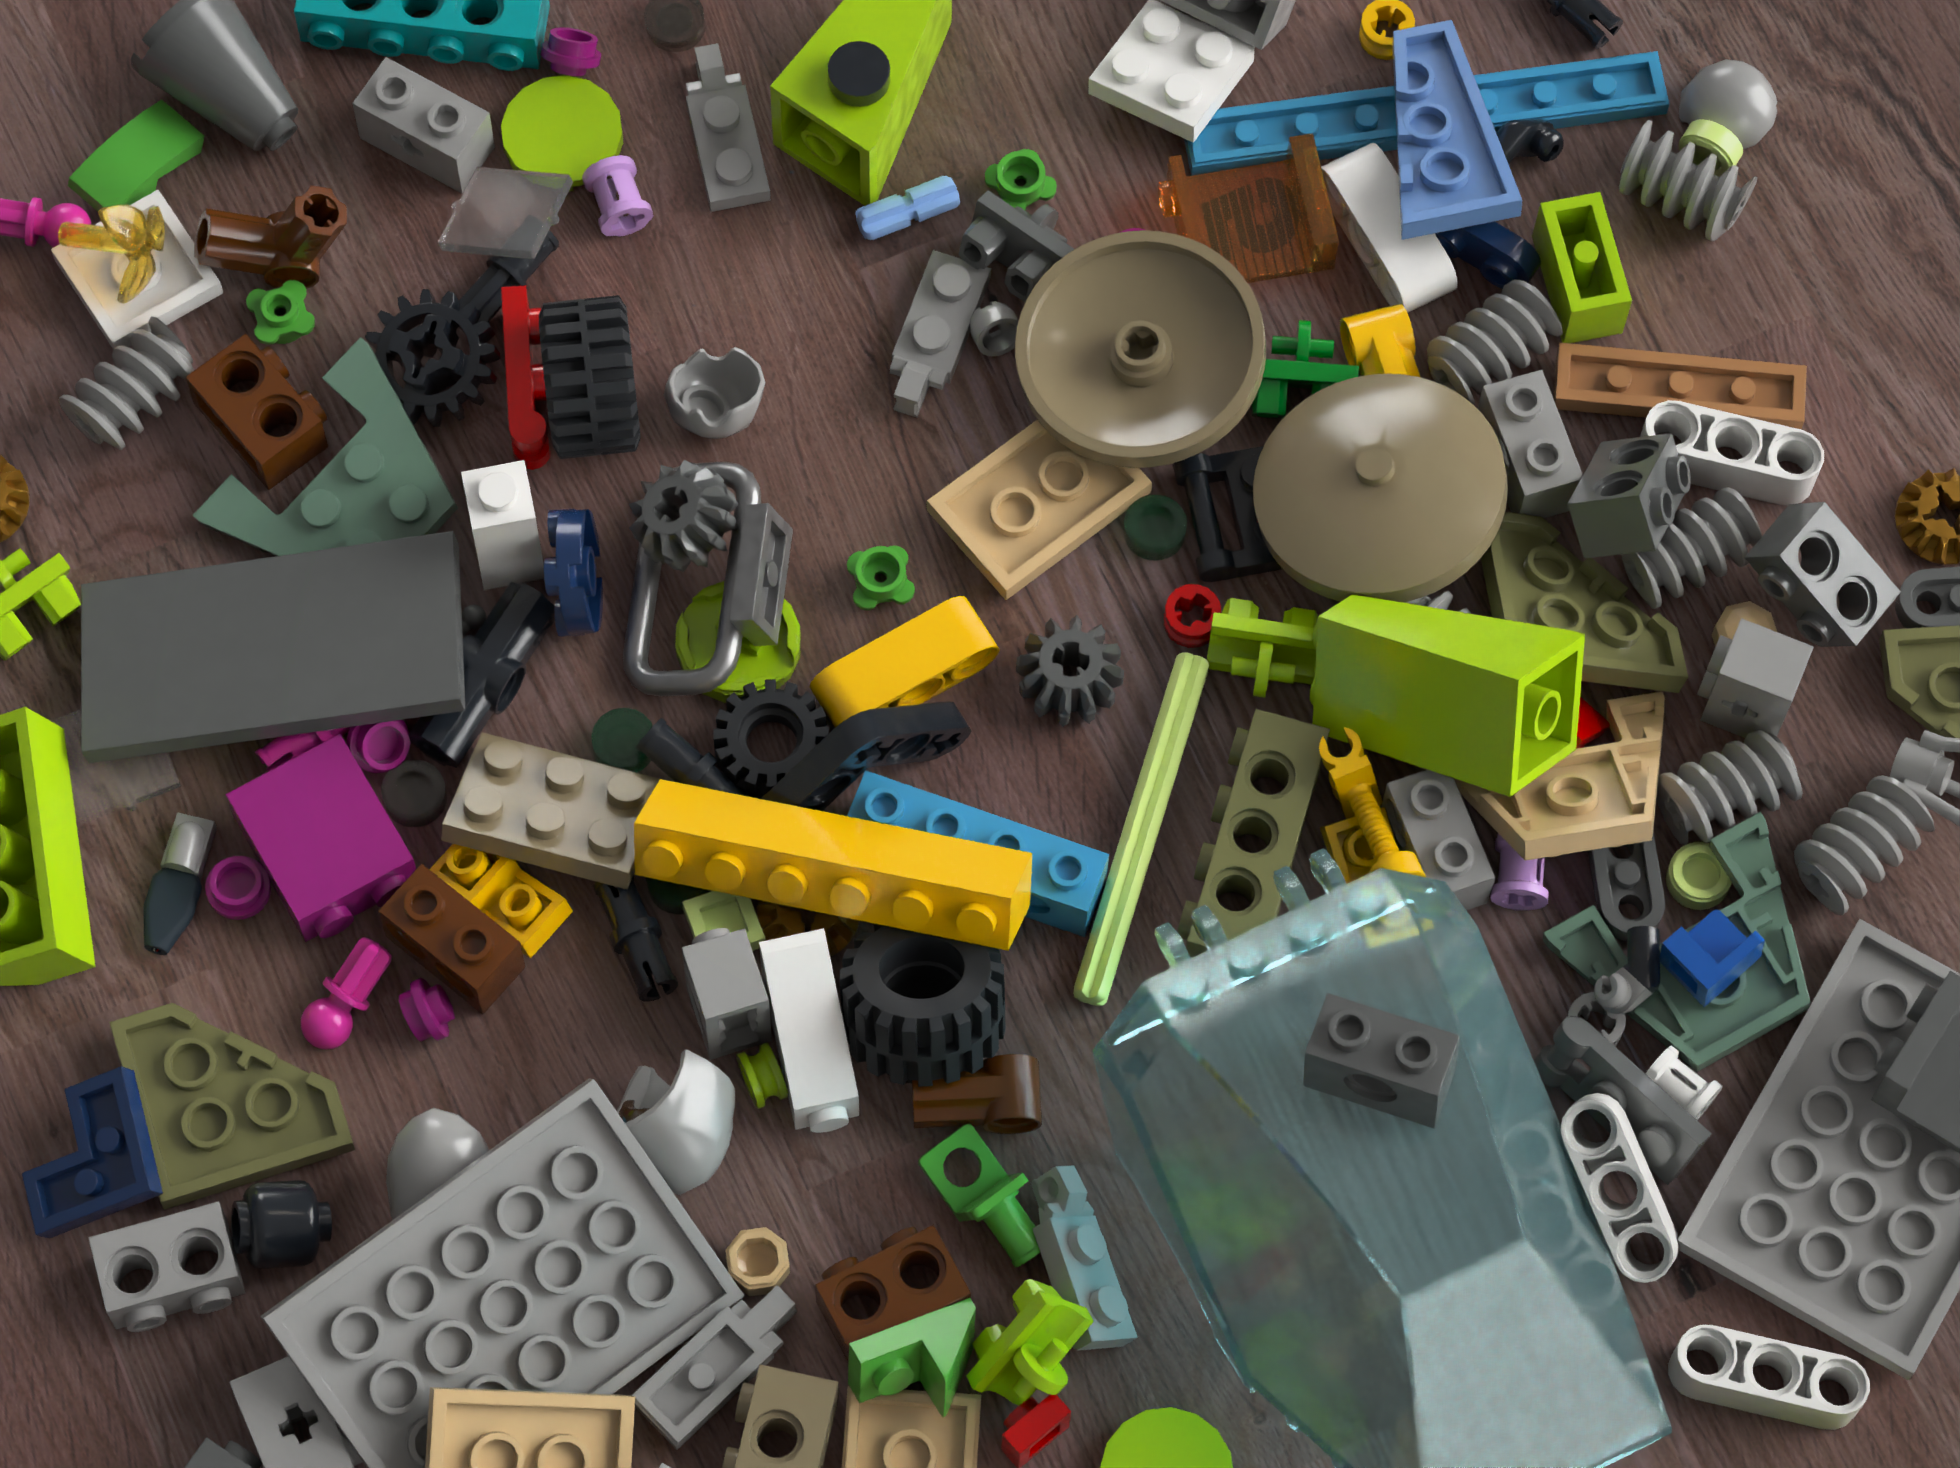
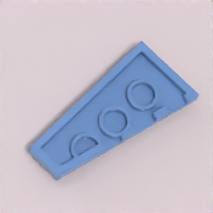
(1446, 142)

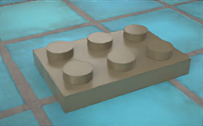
(548, 810)

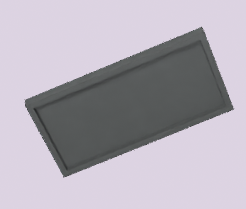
(271, 647)

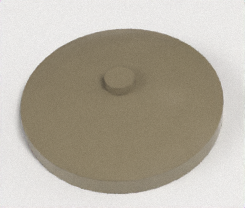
(1140, 349)
(1380, 488)

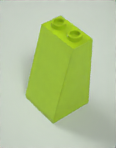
(847, 142)
(1449, 689)

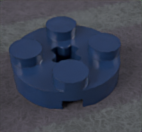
(574, 572)

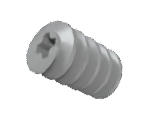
(1683, 183)
(1491, 337)
(129, 385)
(1695, 540)
(1727, 784)
(1859, 838)

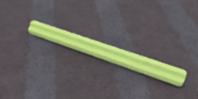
(1141, 829)

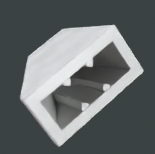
(503, 524)
(809, 1031)

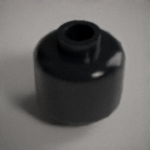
(280, 1224)

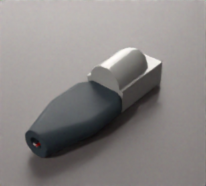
(177, 884)

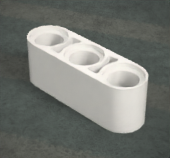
(1367, 207)
(1758, 442)
(1615, 1219)
(1799, 1366)

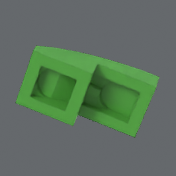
(136, 157)

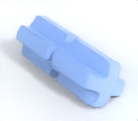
(918, 203)

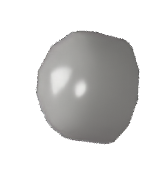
(1733, 97)
(715, 393)

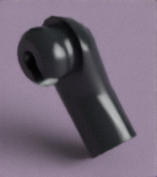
(1530, 139)

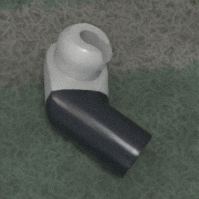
(1637, 978)

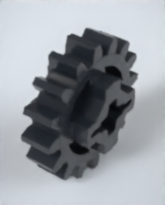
(437, 331)

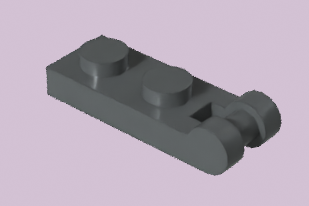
(1661, 1126)

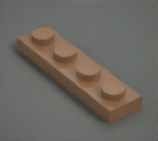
(1637, 380)

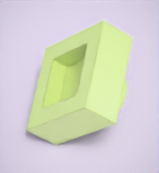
(723, 911)

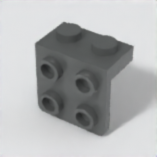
(1925, 1071)

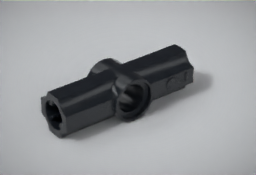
(492, 673)

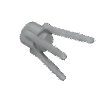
(1928, 772)

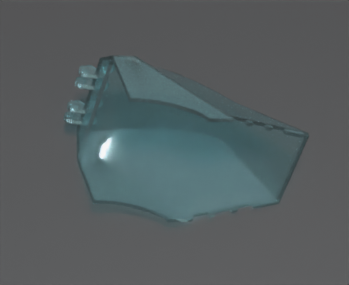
(1356, 1267)

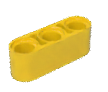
(908, 662)

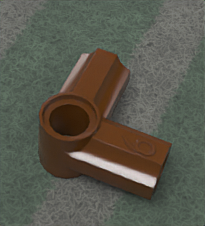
(279, 246)

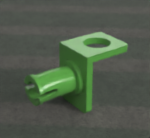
(988, 1197)

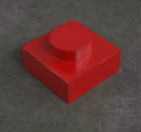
(1033, 1428)

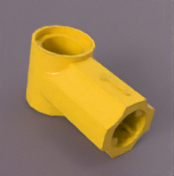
(1380, 341)

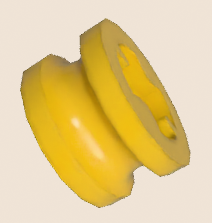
(1380, 10)

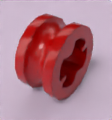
(1185, 599)

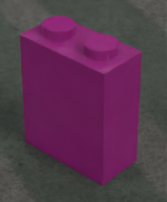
(322, 838)

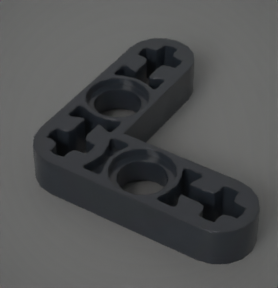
(869, 741)

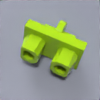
(44, 585)
(1263, 647)
(1030, 1349)

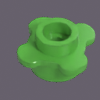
(1021, 165)
(284, 328)
(883, 560)

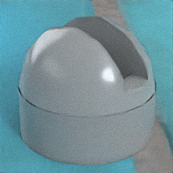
(999, 341)

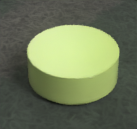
(1714, 139)
(1697, 877)

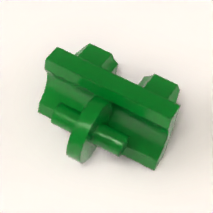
(1300, 373)

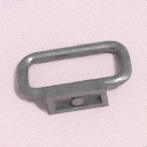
(749, 601)

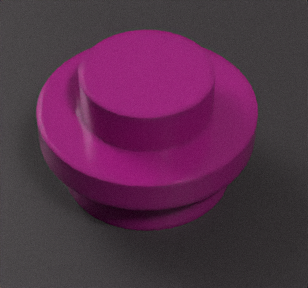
(571, 51)
(379, 745)
(238, 887)
(426, 1010)

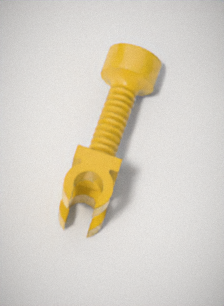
(1359, 796)

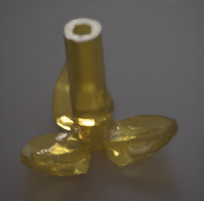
(123, 233)

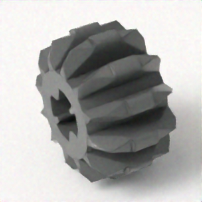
(684, 516)
(1072, 647)

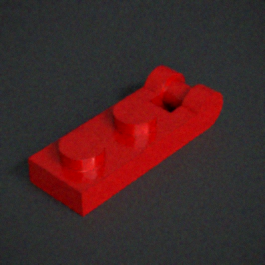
(524, 379)

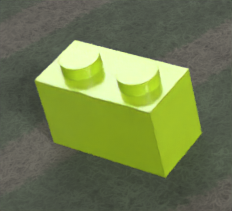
(1582, 267)

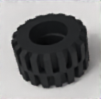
(589, 377)
(921, 1004)

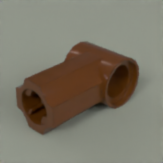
(998, 1096)

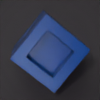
(1710, 955)

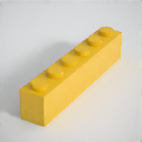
(833, 864)

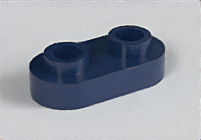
(1493, 251)

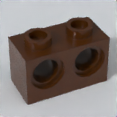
(249, 416)
(452, 938)
(881, 1280)

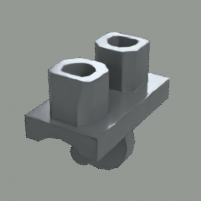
(1014, 239)

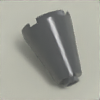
(219, 70)

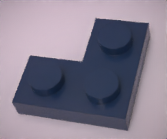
(112, 1160)

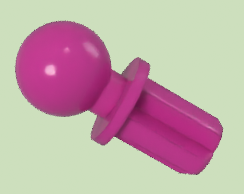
(30, 221)
(328, 1020)

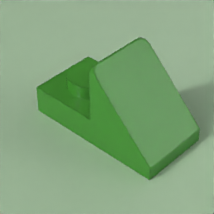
(922, 1350)

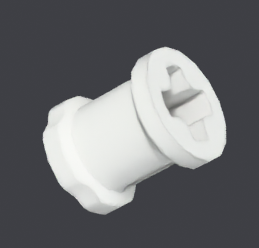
(1683, 1083)

